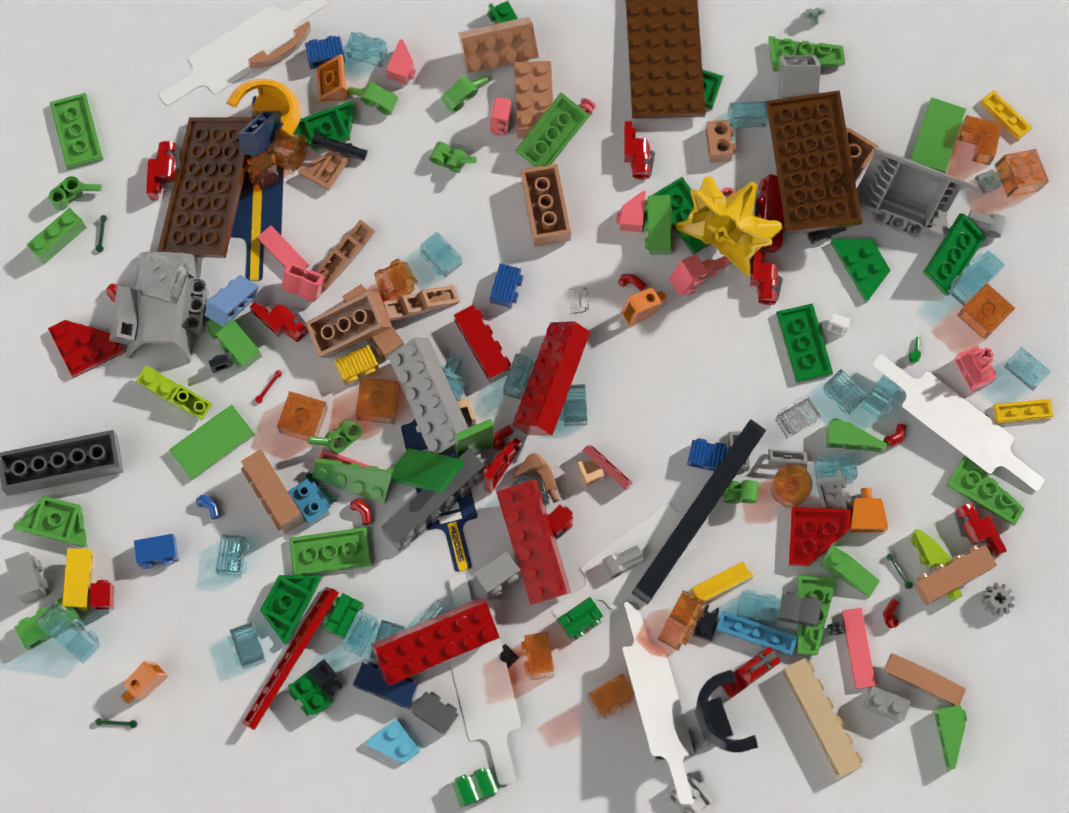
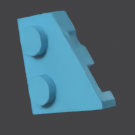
(394, 742)

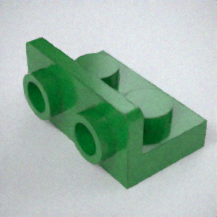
(501, 13)
(310, 695)

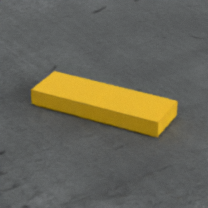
(1005, 115)
(1023, 411)

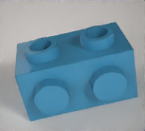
(309, 502)

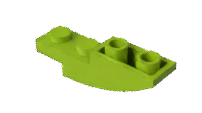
(173, 393)
(932, 555)

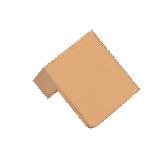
(467, 412)
(590, 472)

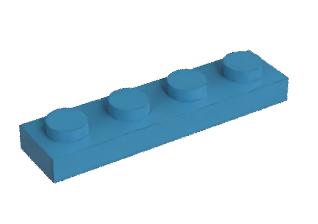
(756, 633)

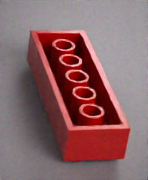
(551, 378)
(533, 542)
(435, 641)

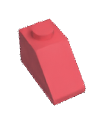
(401, 64)
(632, 214)

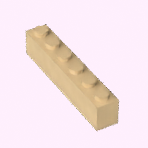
(821, 718)

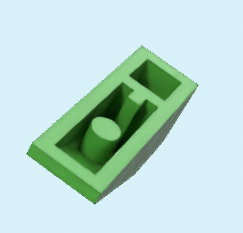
(848, 436)
(849, 571)
(950, 727)

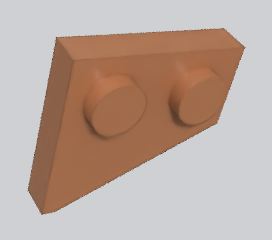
(325, 170)

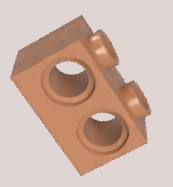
(716, 141)

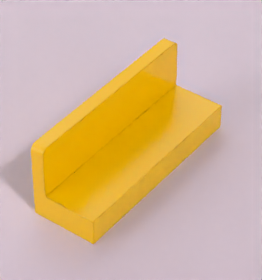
(78, 578)
(722, 582)

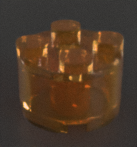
(288, 150)
(395, 280)
(798, 477)

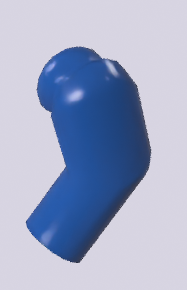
(211, 504)

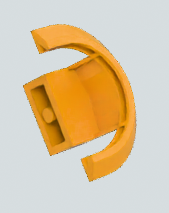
(272, 97)

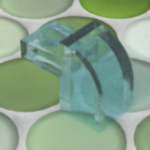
(456, 382)

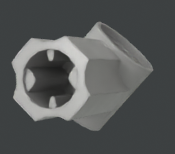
(990, 224)
(618, 563)

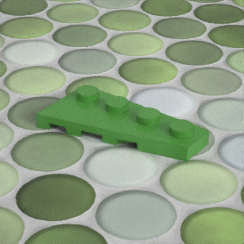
(827, 54)
(364, 481)
(979, 488)
(821, 587)

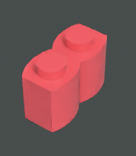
(500, 116)
(302, 282)

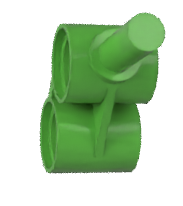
(461, 90)
(373, 95)
(452, 160)
(63, 190)
(344, 437)
(741, 492)

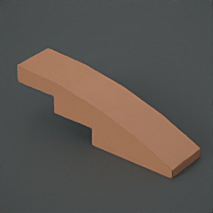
(345, 253)
(421, 303)
(924, 679)

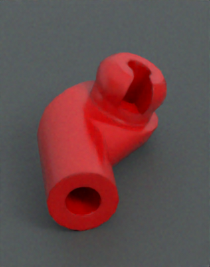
(364, 509)

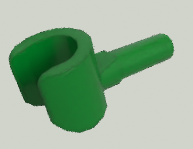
(914, 356)

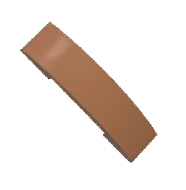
(262, 59)

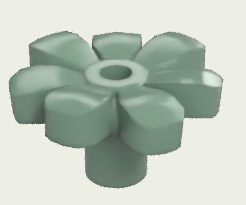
(813, 14)

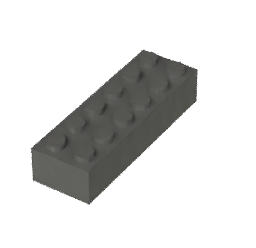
(60, 462)
(428, 505)

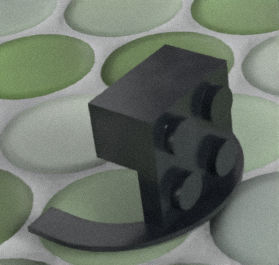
(714, 720)

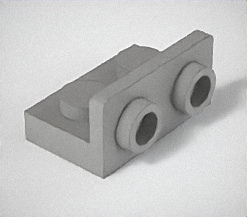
(833, 492)
(701, 803)

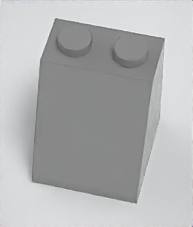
(798, 75)

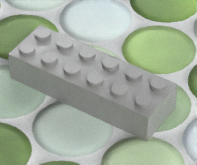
(428, 395)

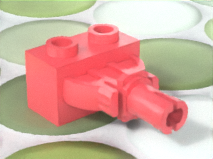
(692, 271)
(976, 368)

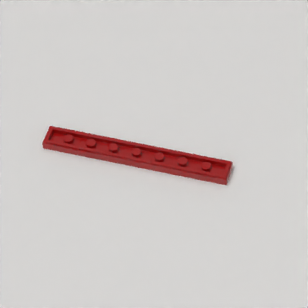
(290, 658)

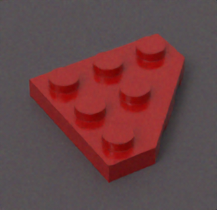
(83, 346)
(496, 470)
(815, 532)

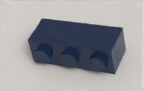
(259, 133)
(371, 681)

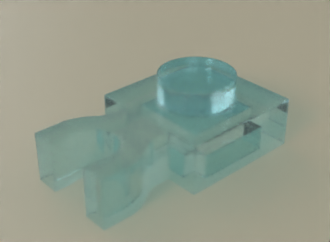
(988, 181)

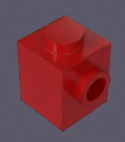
(561, 520)
(102, 595)

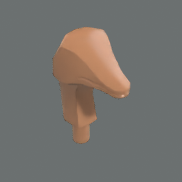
(537, 465)

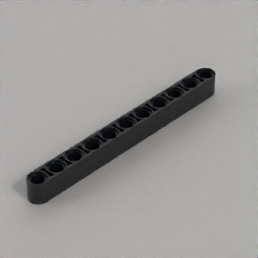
(698, 511)

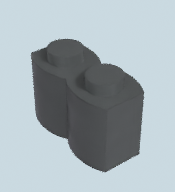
(799, 610)
(435, 712)

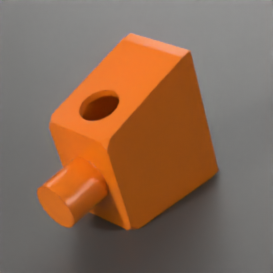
(642, 306)
(868, 514)
(143, 681)

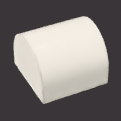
(838, 324)

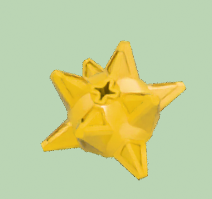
(729, 223)

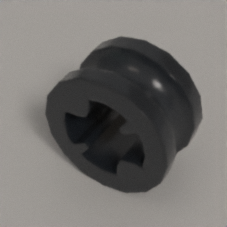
(836, 628)

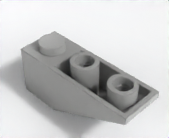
(124, 316)

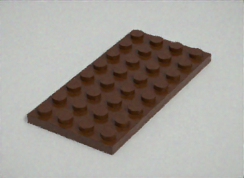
(665, 59)
(813, 162)
(206, 188)

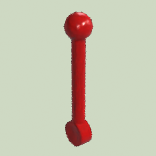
(259, 399)

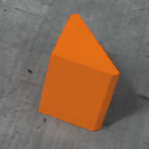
(332, 80)

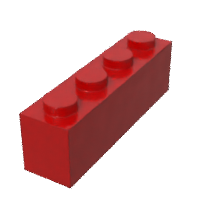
(770, 209)
(482, 343)

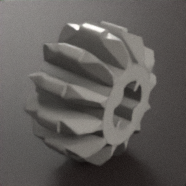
(1000, 593)

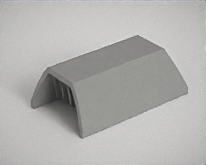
(908, 192)
(169, 322)

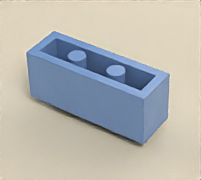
(231, 300)

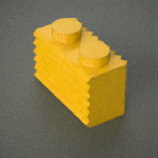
(356, 365)

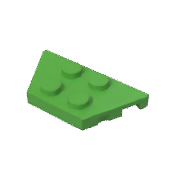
(55, 521)

